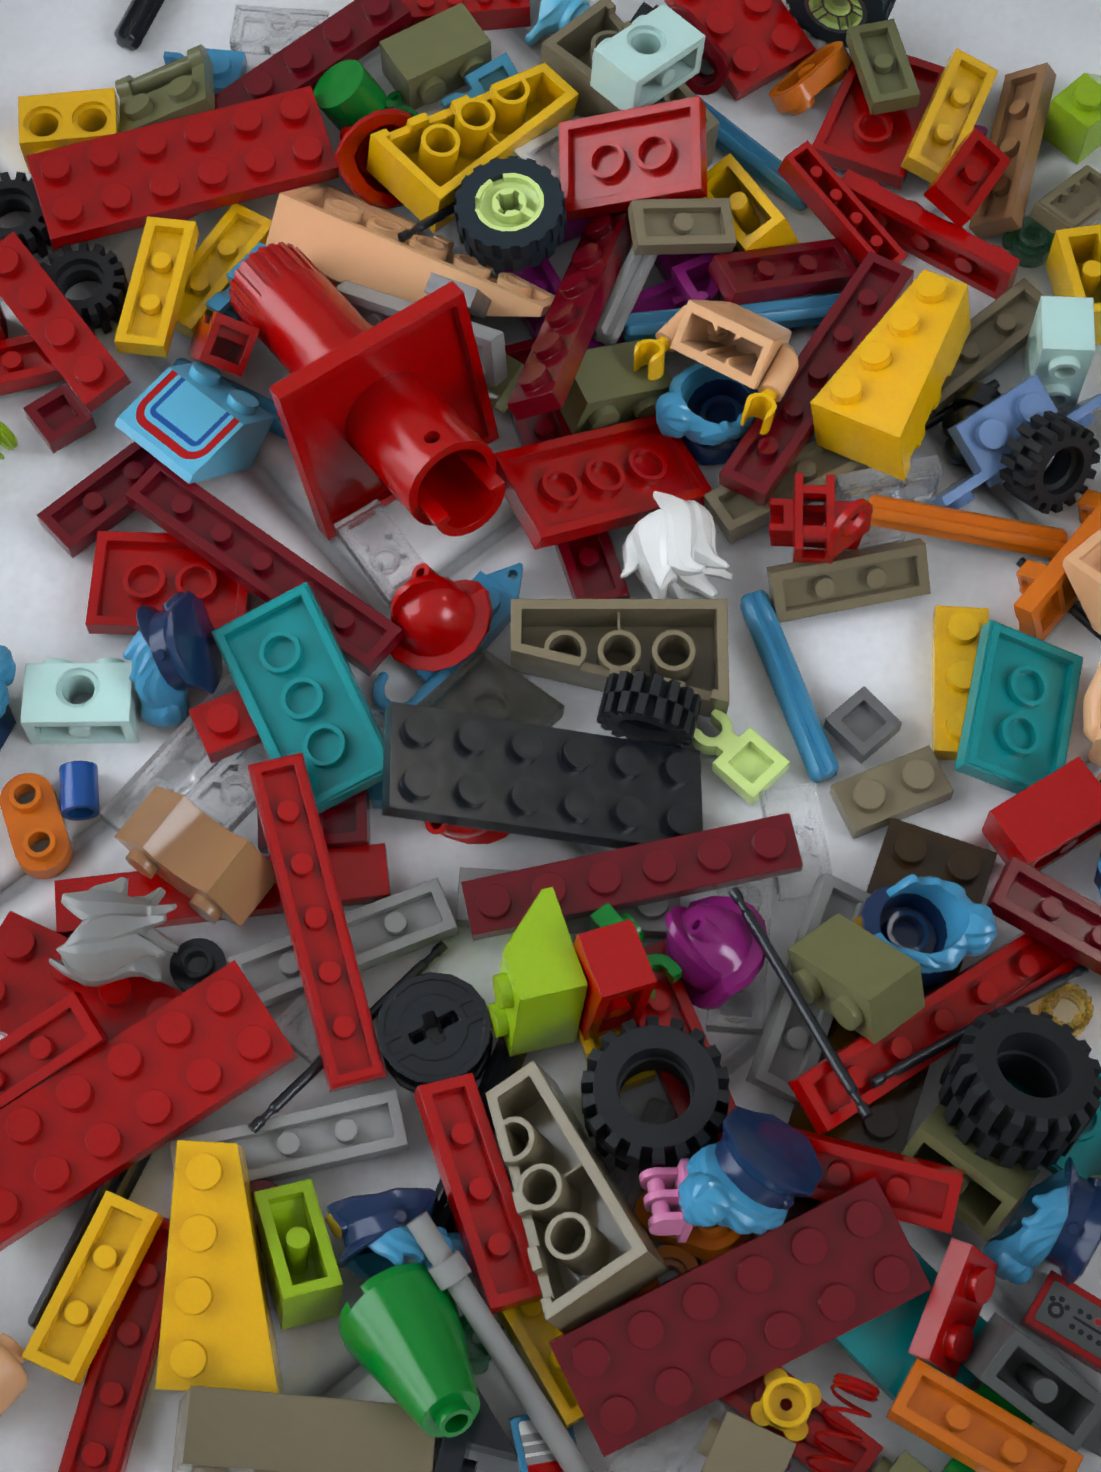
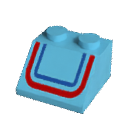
(197, 423)

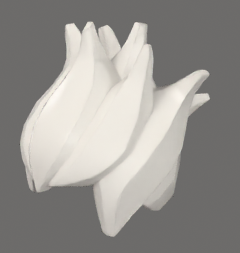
(674, 550)

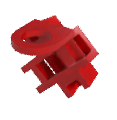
(804, 523)

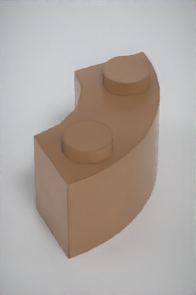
(196, 856)

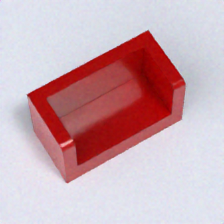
(1047, 817)
(616, 977)

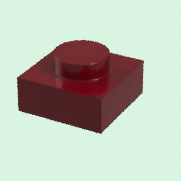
(59, 417)

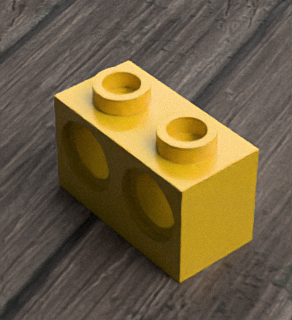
(66, 119)

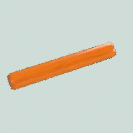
(966, 526)

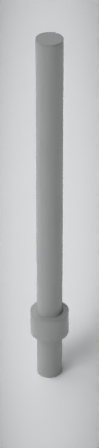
(451, 1273)

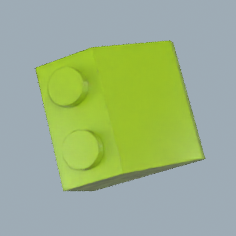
(538, 982)

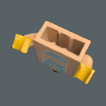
(731, 343)

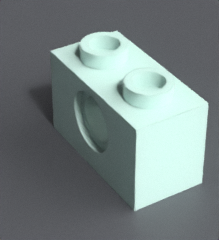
(647, 59)
(1061, 346)
(106, 717)

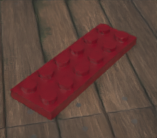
(739, 1316)

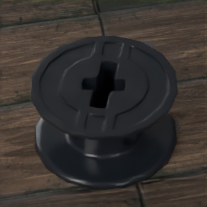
(429, 1003)

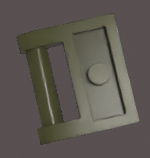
(167, 92)

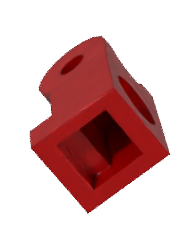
(223, 342)

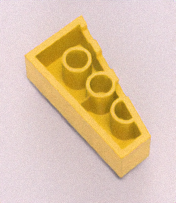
(435, 152)
(894, 378)
(215, 1287)

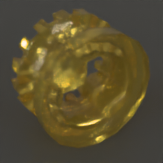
(1075, 995)

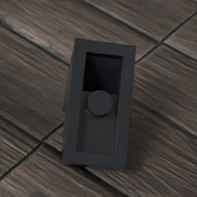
(482, 1436)

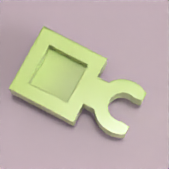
(743, 762)

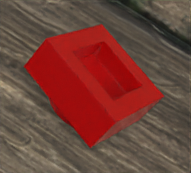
(224, 726)

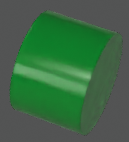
(348, 93)

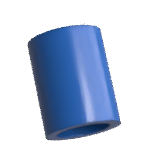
(79, 790)

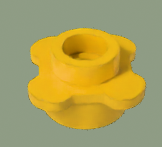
(803, 1399)

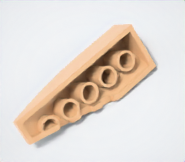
(362, 246)

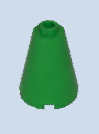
(414, 1348)

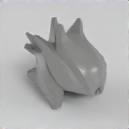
(114, 935)

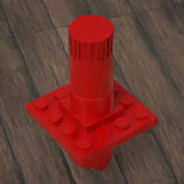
(378, 405)

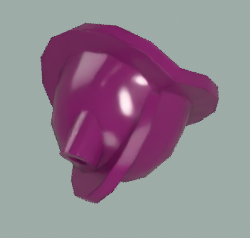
(713, 949)

